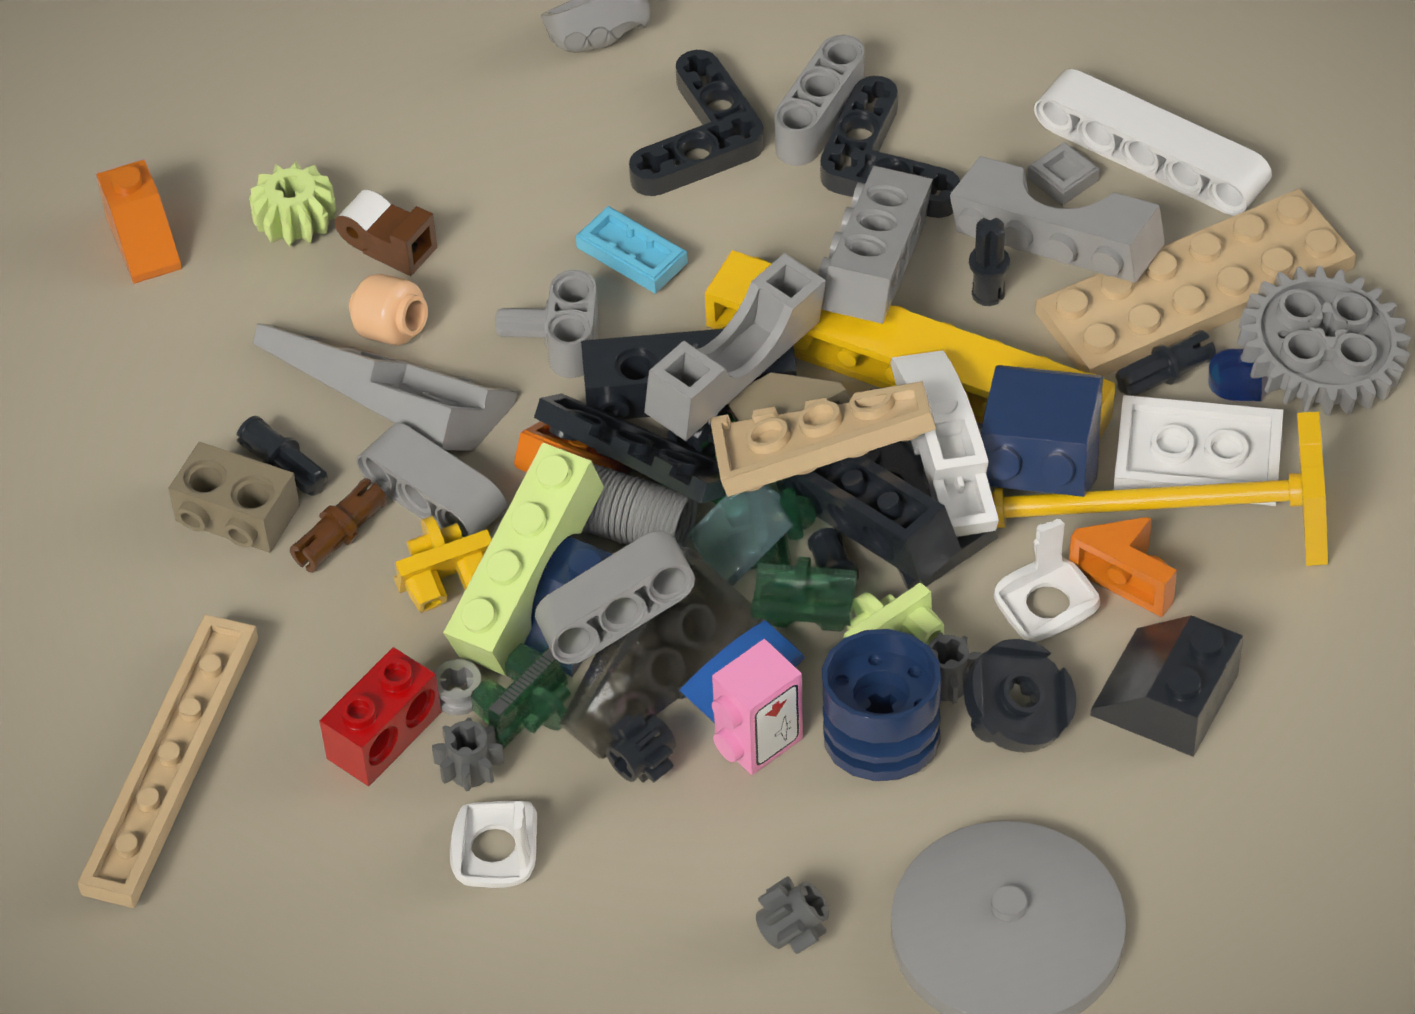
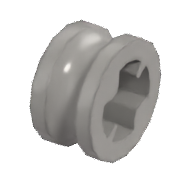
(457, 673)

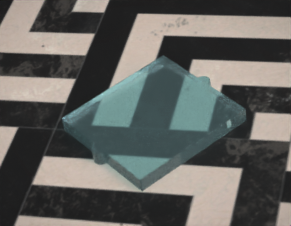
(740, 531)

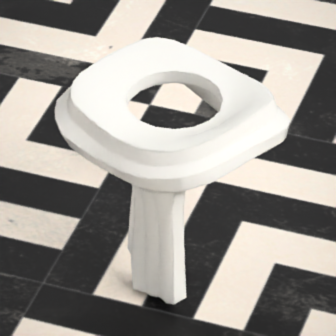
(1047, 571)
(514, 817)

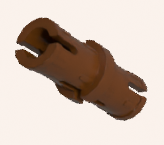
(338, 525)

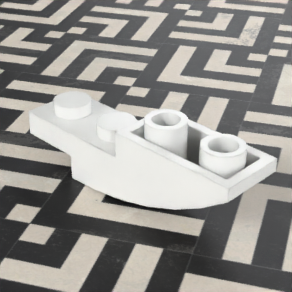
(954, 451)

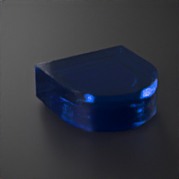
(1231, 377)

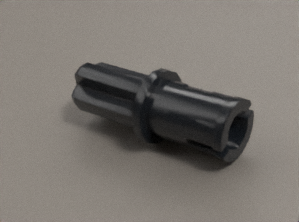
(989, 262)
(1165, 364)
(282, 453)

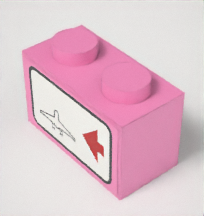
(757, 707)

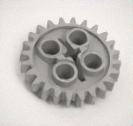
(1323, 340)

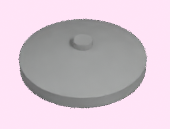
(1008, 922)

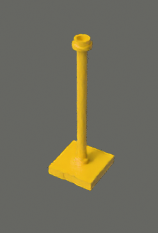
(1301, 489)

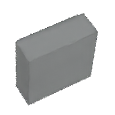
(1063, 173)

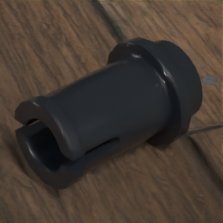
(829, 550)

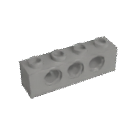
(874, 244)

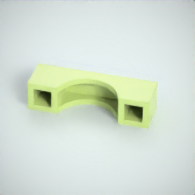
(500, 596)

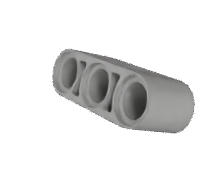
(817, 100)
(431, 481)
(614, 597)

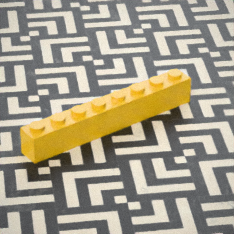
(866, 347)

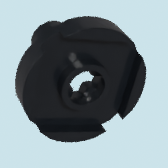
(995, 713)

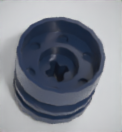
(881, 704)

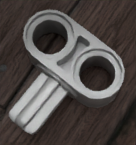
(566, 321)

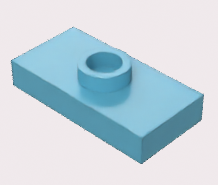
(631, 249)

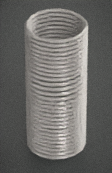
(650, 510)

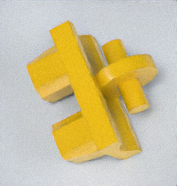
(436, 556)

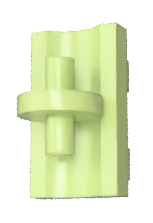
(907, 614)

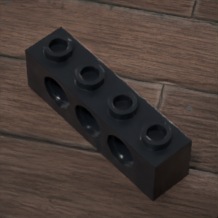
(619, 368)
(880, 514)

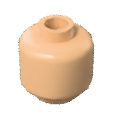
(388, 309)

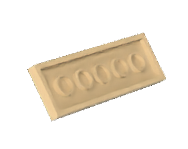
(1191, 284)

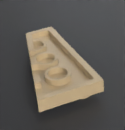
(800, 441)

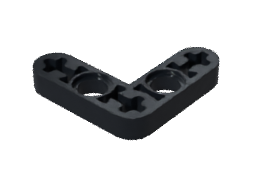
(717, 129)
(866, 153)

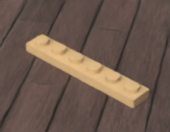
(168, 762)

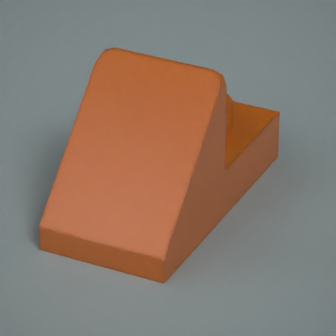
(1118, 561)

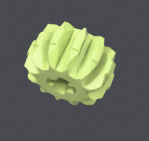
(292, 203)

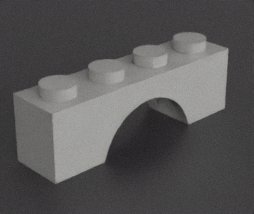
(1107, 237)
(697, 383)

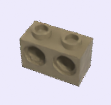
(234, 497)

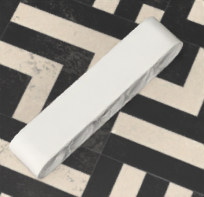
(1153, 142)

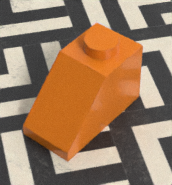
(138, 221)

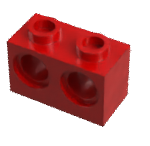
(380, 716)

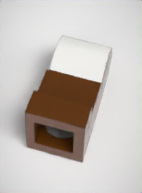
(388, 231)

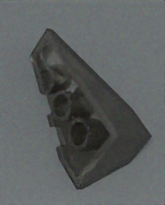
(657, 658)

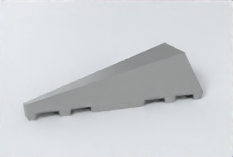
(435, 405)

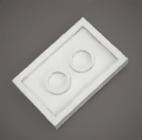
(1195, 443)

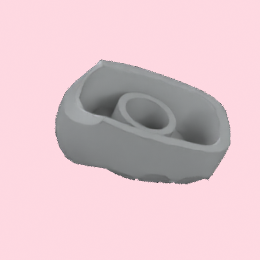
(593, 23)

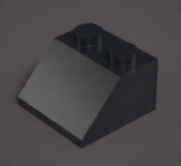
(1171, 681)

